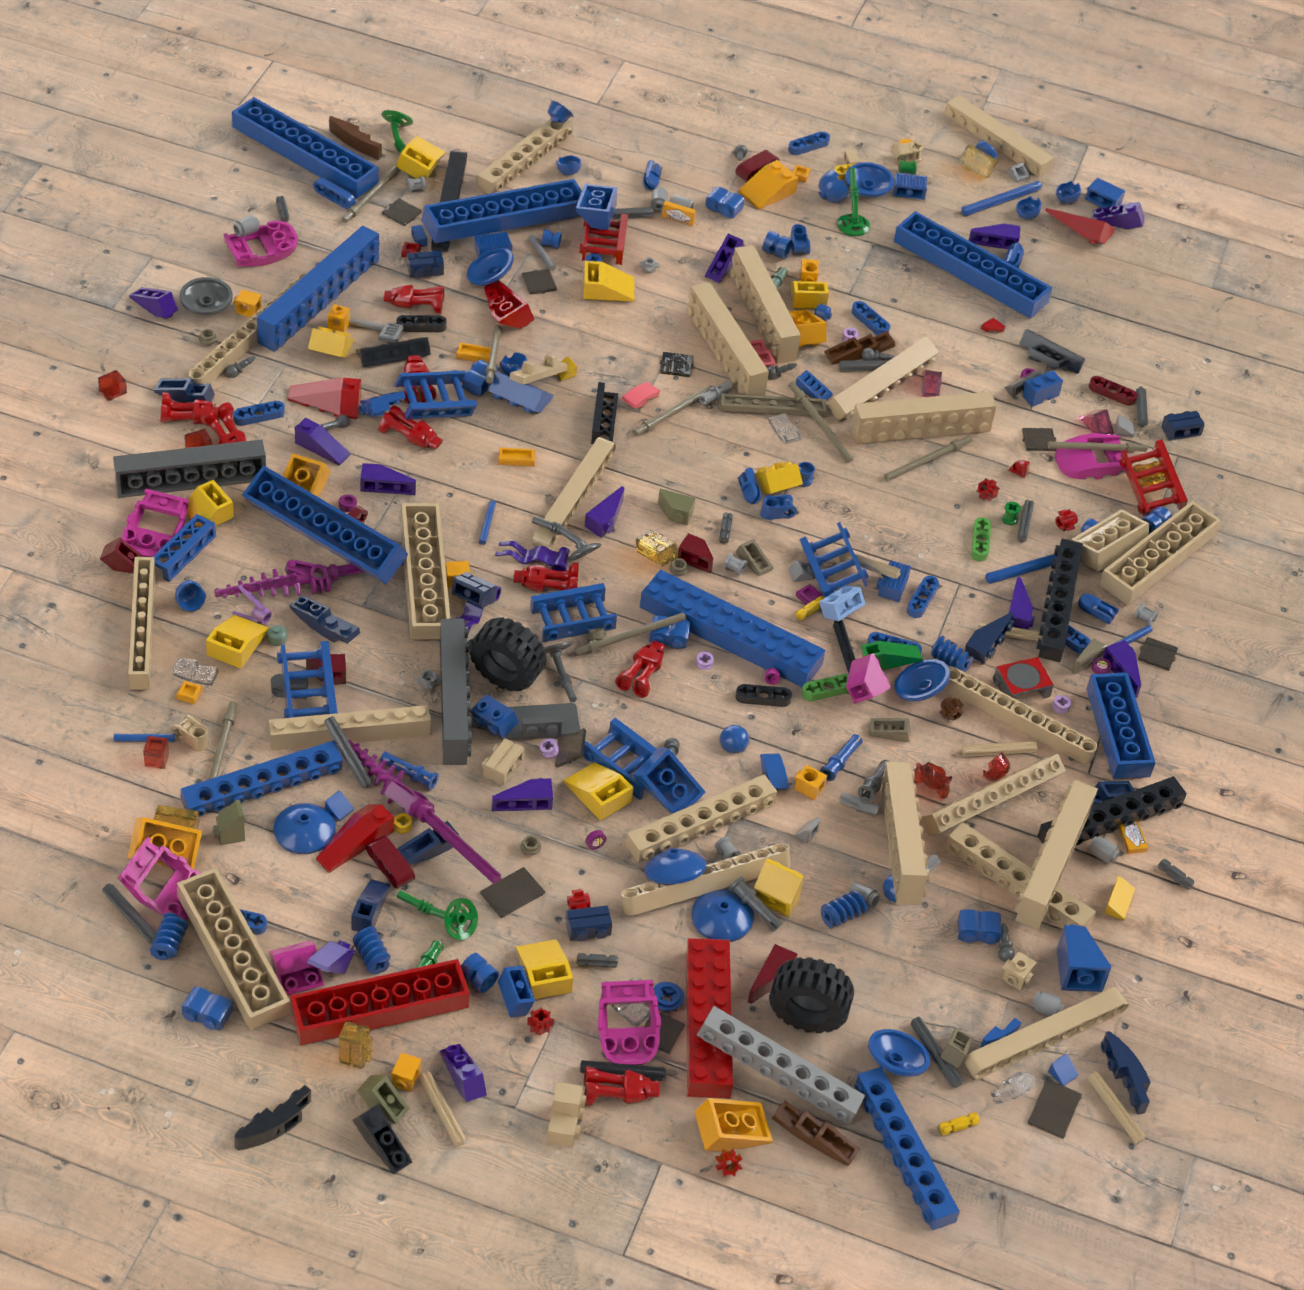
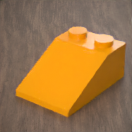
(769, 185)
(810, 327)
(307, 473)
(179, 839)
(732, 1124)

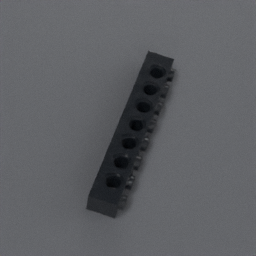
(1060, 600)
(1126, 808)

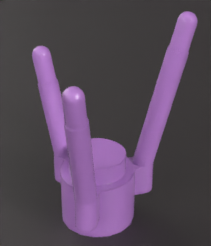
(260, 612)

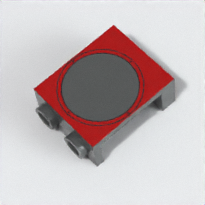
(1023, 678)

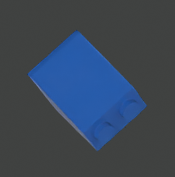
(1081, 961)

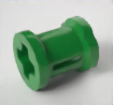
(907, 167)
(1010, 517)

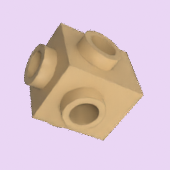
(1019, 970)

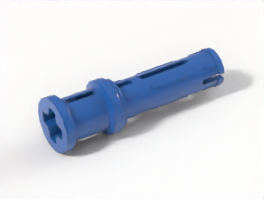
(837, 762)
(418, 771)

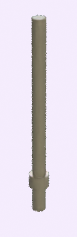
(354, 209)
(491, 369)
(801, 397)
(650, 423)
(953, 446)
(1130, 447)
(594, 645)
(228, 721)

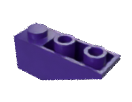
(1121, 216)
(464, 1072)

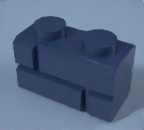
(425, 264)
(1183, 425)
(474, 590)
(588, 923)

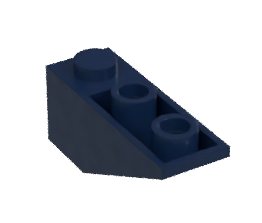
(985, 639)
(369, 905)

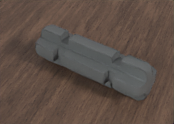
(282, 208)
(725, 527)
(1176, 874)
(597, 960)

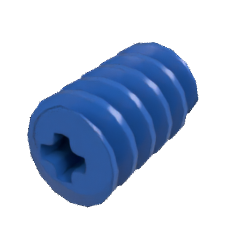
(949, 654)
(843, 909)
(168, 937)
(372, 950)

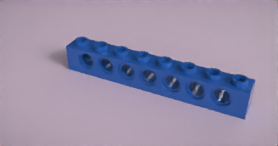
(268, 770)
(945, 1210)

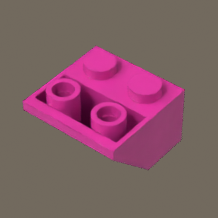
(866, 679)
(292, 967)

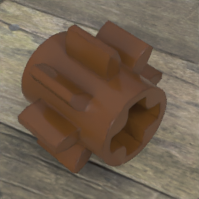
(951, 708)

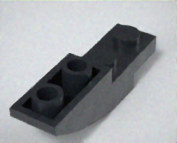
(271, 1125)

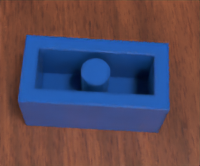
(419, 235)

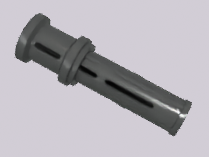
(873, 783)
(749, 897)

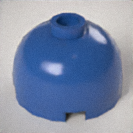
(832, 188)

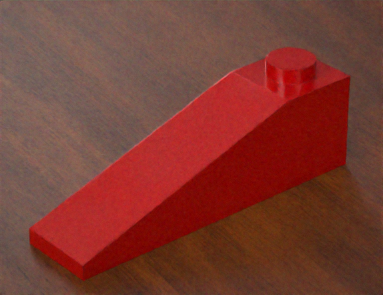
(507, 306)
(353, 836)

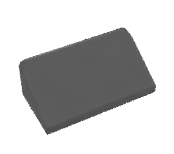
(1018, 386)

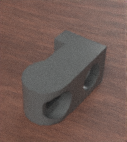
(277, 685)

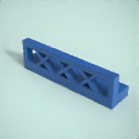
(189, 547)

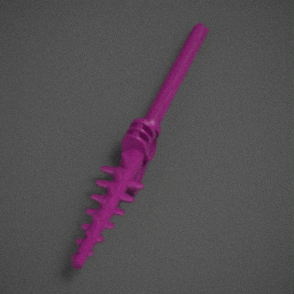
(297, 574)
(420, 807)

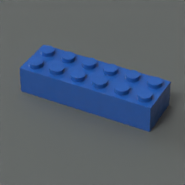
(1120, 726)

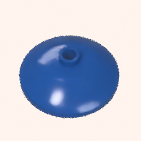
(871, 179)
(490, 267)
(922, 680)
(304, 828)
(675, 866)
(718, 922)
(898, 1053)

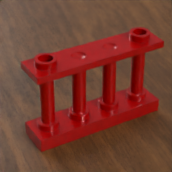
(618, 243)
(1165, 467)

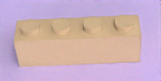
(1111, 539)

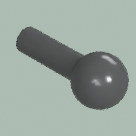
(341, 421)

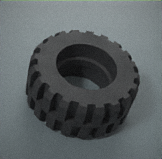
(507, 654)
(811, 995)

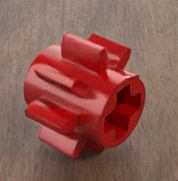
(988, 489)
(1066, 520)
(578, 900)
(540, 1021)
(731, 1168)

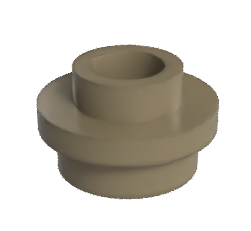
(207, 337)
(678, 567)
(596, 633)
(530, 841)

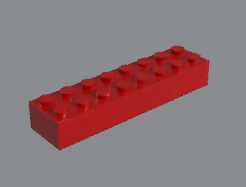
(707, 986)
(380, 1001)

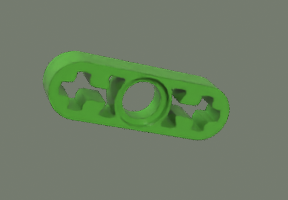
(976, 544)
(820, 692)

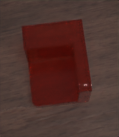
(112, 385)
(197, 439)
(156, 752)

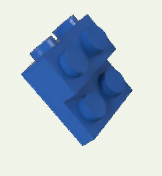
(378, 405)

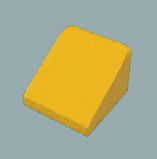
(571, 369)

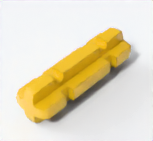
(809, 609)
(959, 1123)

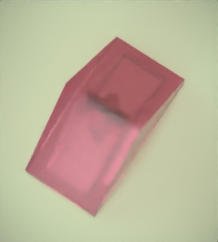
(931, 383)
(1098, 422)

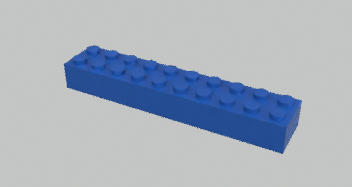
(305, 147)
(501, 210)
(973, 264)
(318, 288)
(325, 525)
(733, 628)

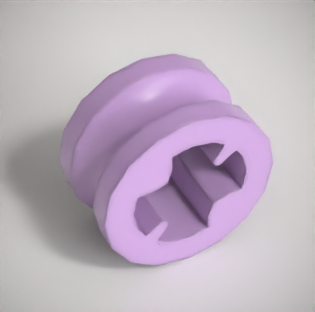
(850, 333)
(704, 655)
(1059, 708)
(545, 744)

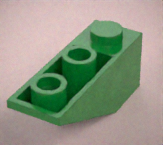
(892, 654)

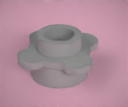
(649, 265)
(428, 679)

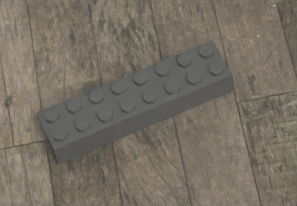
(188, 468)
(454, 692)

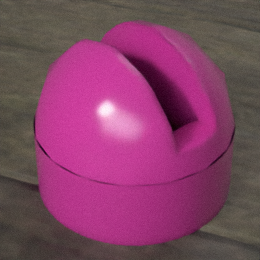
(775, 677)

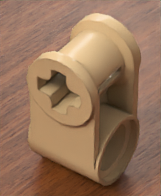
(907, 152)
(192, 733)

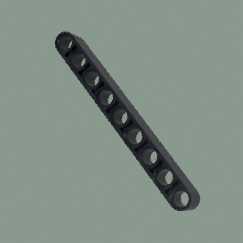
(452, 187)

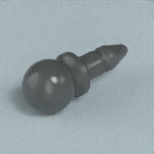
(740, 151)
(870, 354)
(233, 370)
(775, 371)
(673, 744)
(1005, 951)

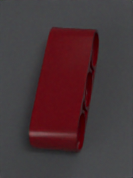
(753, 165)
(390, 861)

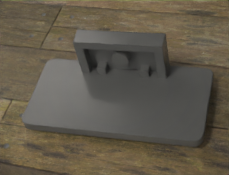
(544, 721)

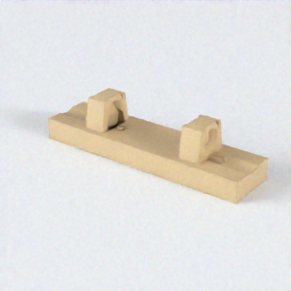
(532, 372)

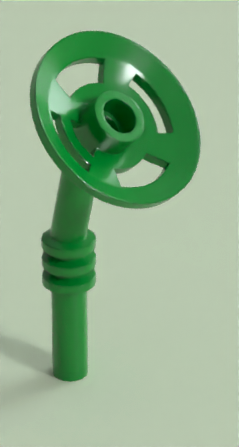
(396, 121)
(854, 216)
(450, 919)

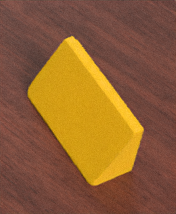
(1120, 899)

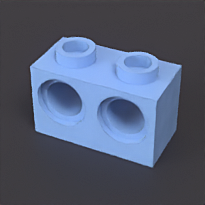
(842, 603)

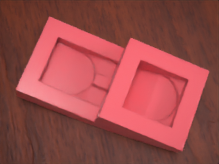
(764, 354)
(640, 394)

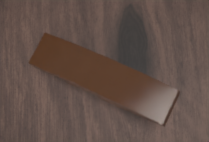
(358, 140)
(852, 348)
(815, 1134)

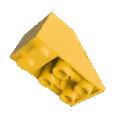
(419, 158)
(606, 283)
(235, 640)
(600, 789)
(546, 968)

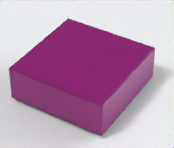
(807, 594)

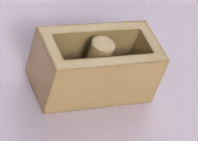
(851, 157)

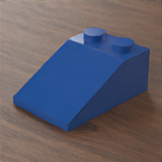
(668, 781)

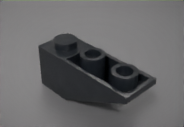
(382, 1138)

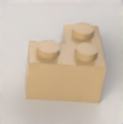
(566, 1111)

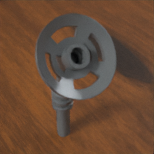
(581, 547)
(564, 679)

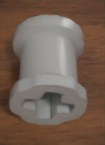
(421, 184)
(735, 564)
(1146, 614)
(726, 847)

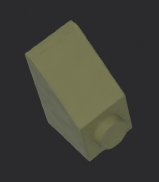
(676, 506)
(230, 824)
(380, 1091)

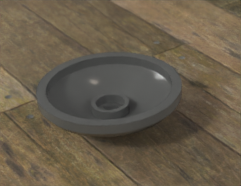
(206, 296)

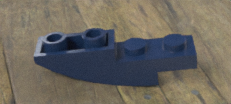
(322, 621)
(1127, 1066)

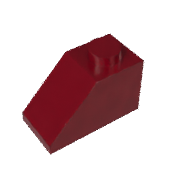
(696, 553)
(120, 556)
(338, 667)

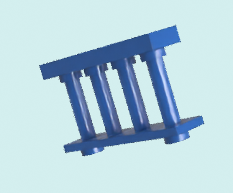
(431, 408)
(822, 574)
(570, 598)
(324, 672)
(631, 742)

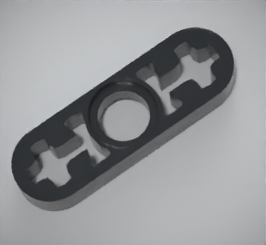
(438, 323)
(757, 700)

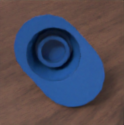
(558, 112)

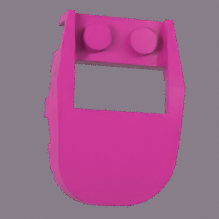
(276, 237)
(1083, 464)
(148, 541)
(140, 866)
(630, 1044)

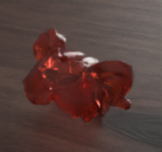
(934, 778)

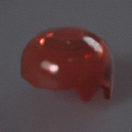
(997, 768)

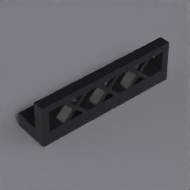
(393, 351)
(599, 408)

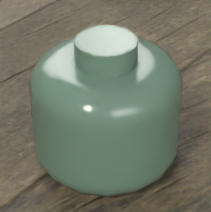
(277, 635)

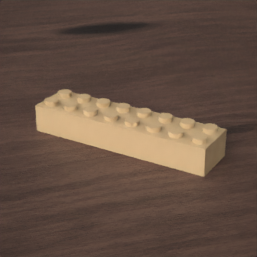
(765, 304)
(727, 340)
(923, 417)
(1159, 553)
(424, 569)
(904, 833)
(1054, 854)
(233, 949)

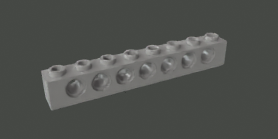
(781, 1065)

